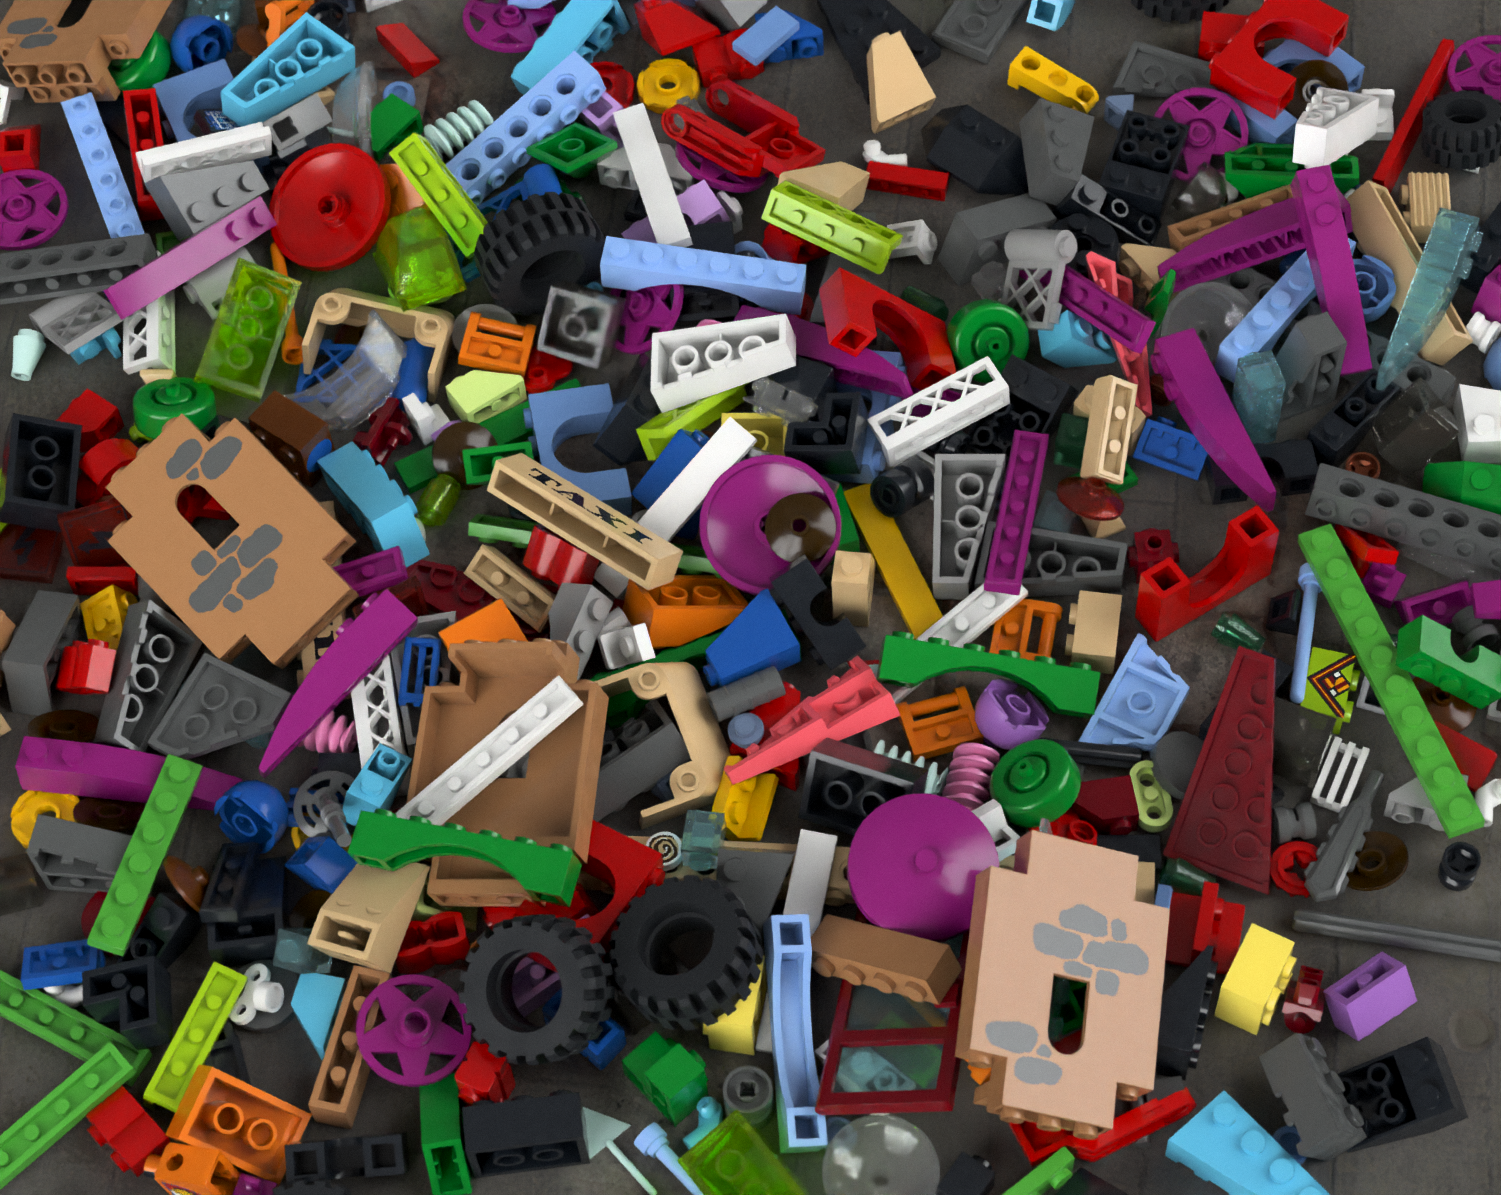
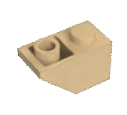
(1141, 264)

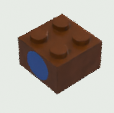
(292, 436)

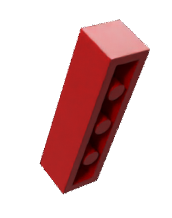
(907, 181)

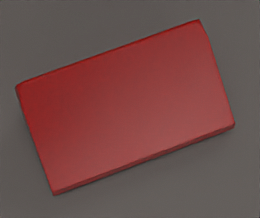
(406, 48)
(1470, 757)

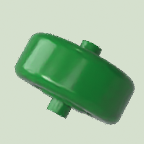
(143, 71)
(987, 330)
(168, 398)
(1035, 782)

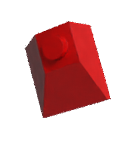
(672, 25)

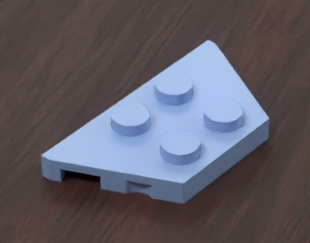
(1138, 701)

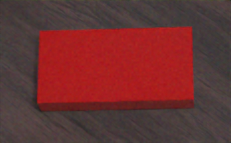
(95, 579)

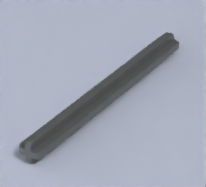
(1397, 934)

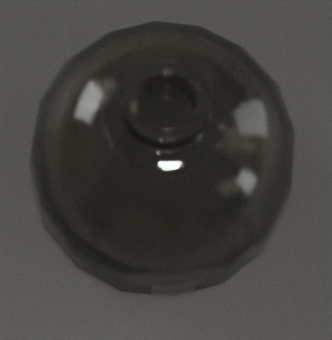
(1199, 194)

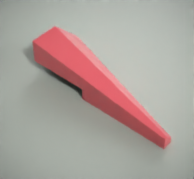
(1133, 364)
(841, 710)

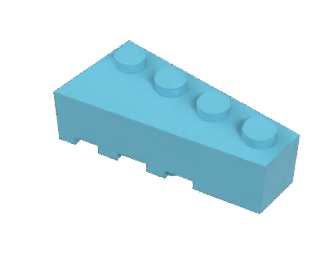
(580, 27)
(287, 72)
(374, 501)
(1238, 1154)

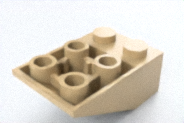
(369, 915)

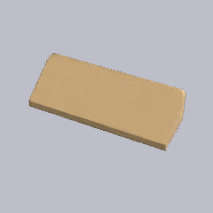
(1109, 429)
(516, 587)

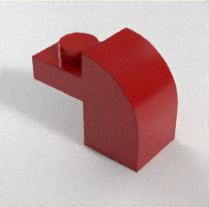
(100, 465)

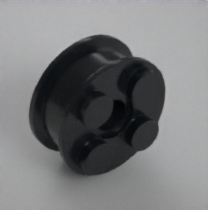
(1091, 235)

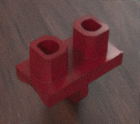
(387, 431)
(1304, 1001)

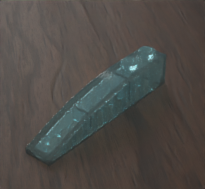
(1432, 289)

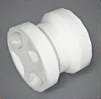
(1483, 332)

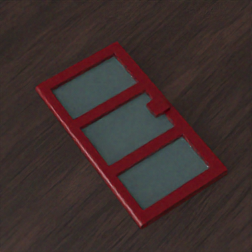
(892, 1050)

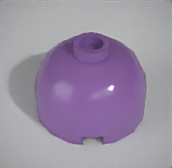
(1007, 716)

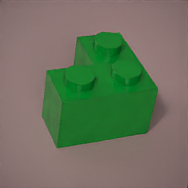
(667, 1076)

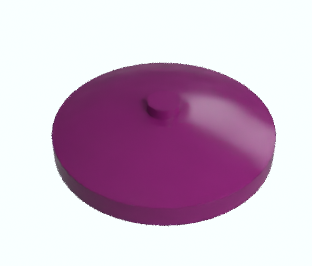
(737, 513)
(919, 865)

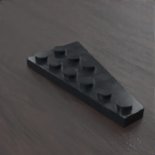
(860, 21)

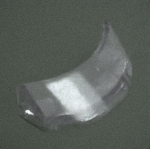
(353, 107)
(361, 382)

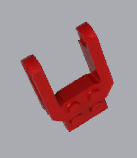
(772, 140)
(1127, 1128)

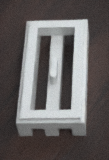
(1349, 751)

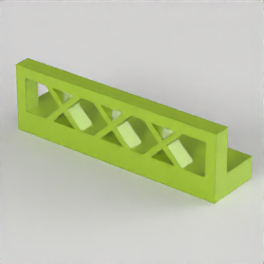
(440, 191)
(830, 226)
(696, 415)
(195, 1037)

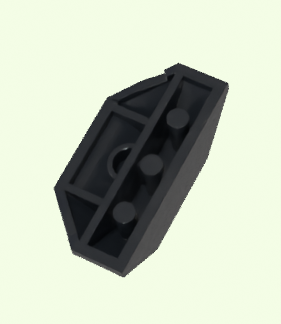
(976, 151)
(630, 411)

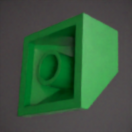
(573, 150)

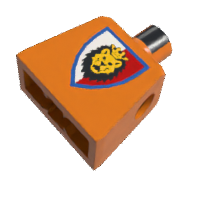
(192, 1171)

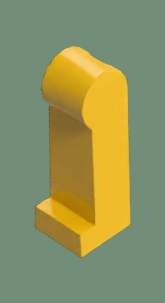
(1051, 81)

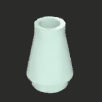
(27, 351)

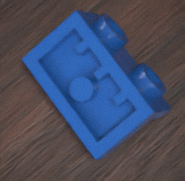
(1171, 449)
(59, 963)

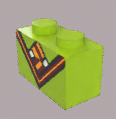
(1328, 685)

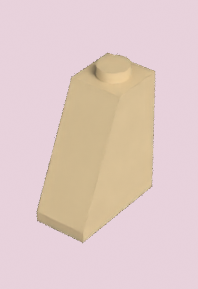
(895, 82)
(832, 181)
(853, 586)

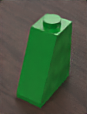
(444, 1138)

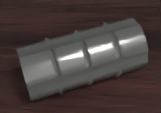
(746, 693)

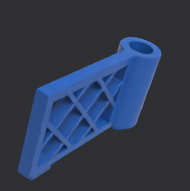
(536, 180)
(412, 369)

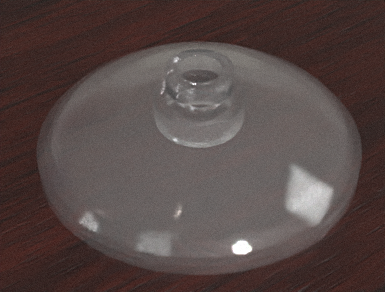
(1209, 308)
(880, 1148)

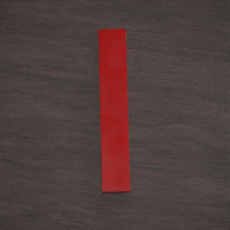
(1411, 122)

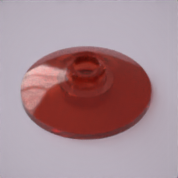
(1090, 498)

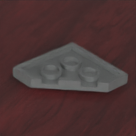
(218, 710)

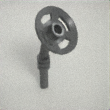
(330, 808)

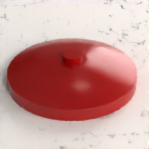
(330, 207)

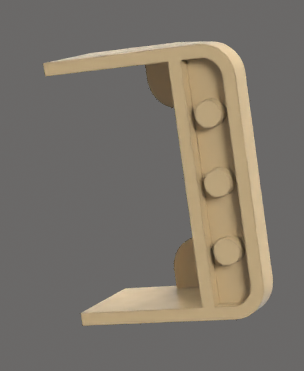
(426, 324)
(698, 780)

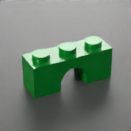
(1427, 653)

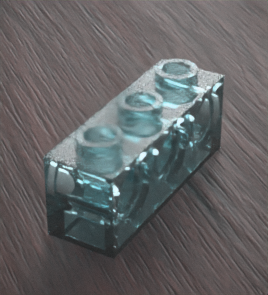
(1259, 395)

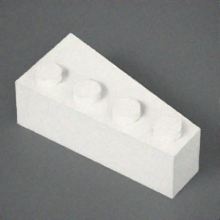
(1333, 126)
(718, 357)
(1479, 423)

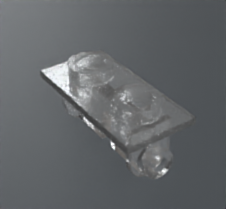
(769, 401)

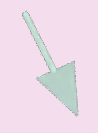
(601, 1133)

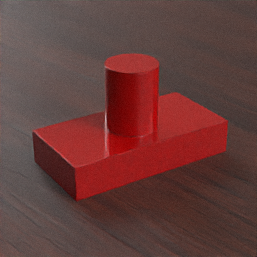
(1366, 549)

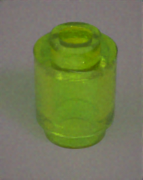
(438, 500)

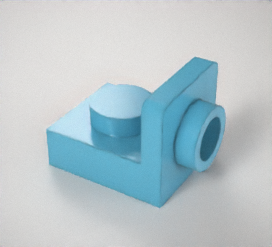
(108, 339)

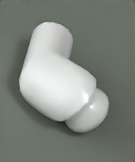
(873, 152)
(1487, 798)
(66, 994)

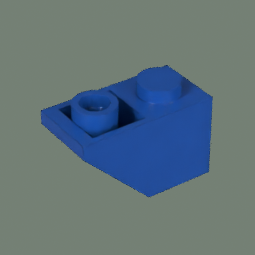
(803, 44)

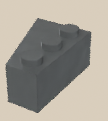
(980, 233)
(1311, 364)
(76, 855)

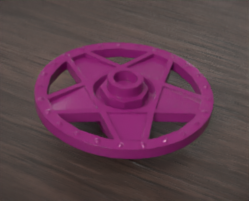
(505, 24)
(1485, 67)
(1206, 130)
(715, 174)
(26, 209)
(644, 310)
(412, 1030)

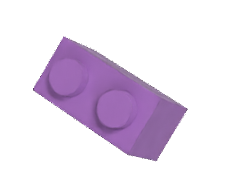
(1370, 996)

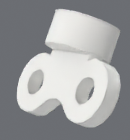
(257, 995)

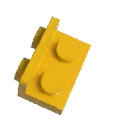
(106, 614)
(745, 804)

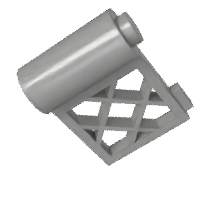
(1042, 252)
(210, 284)
(62, 317)

